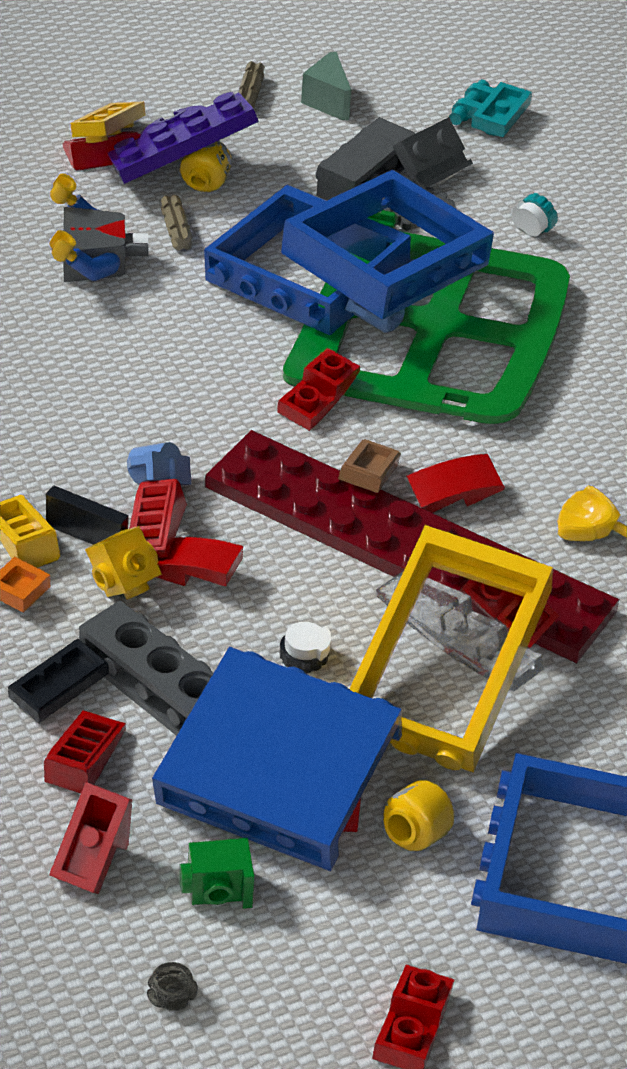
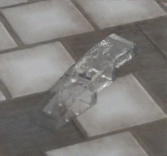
(452, 625)

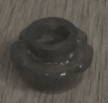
(171, 976)

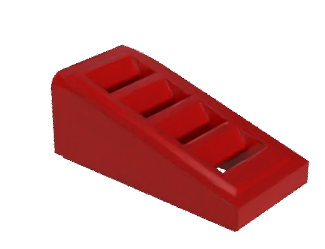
(159, 512)
(71, 773)

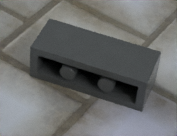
(361, 159)

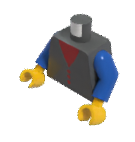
(91, 239)

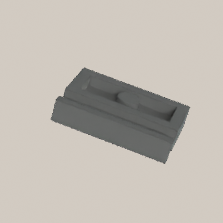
(432, 154)

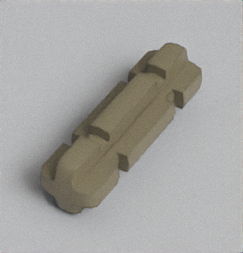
(251, 82)
(176, 222)

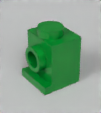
(218, 872)

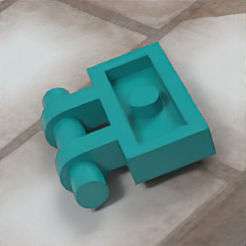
(491, 108)

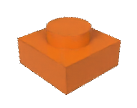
(22, 584)

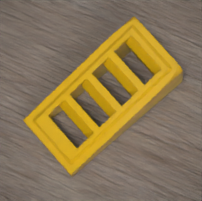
(27, 535)

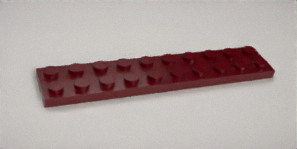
(382, 529)

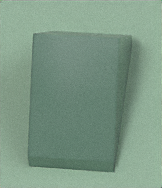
(327, 87)

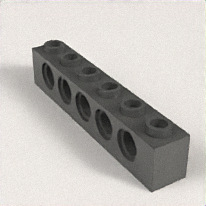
(146, 664)

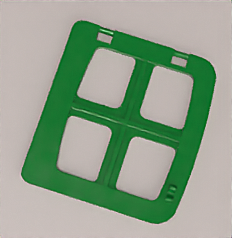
(443, 320)

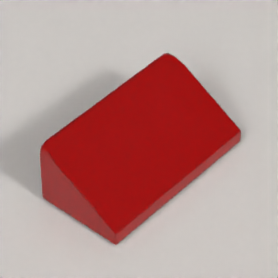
(93, 155)

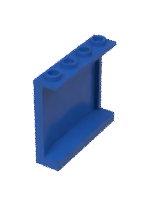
(276, 756)

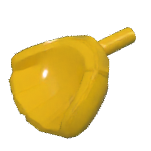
(589, 516)

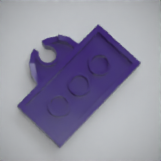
(181, 135)

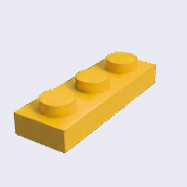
(107, 121)

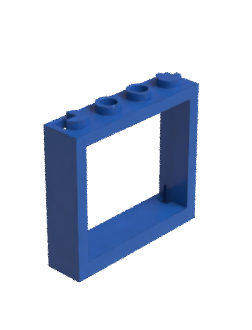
(464, 252)
(228, 269)
(536, 919)

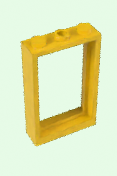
(483, 565)

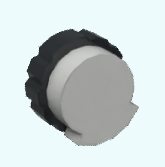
(305, 646)

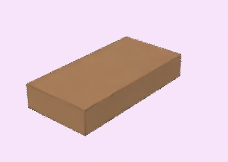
(369, 465)

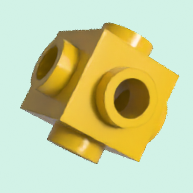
(124, 563)

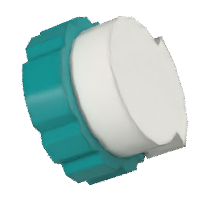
(534, 215)

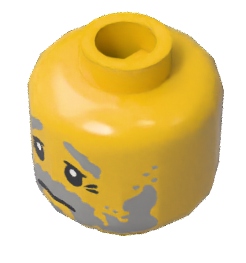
(206, 166)
(418, 815)

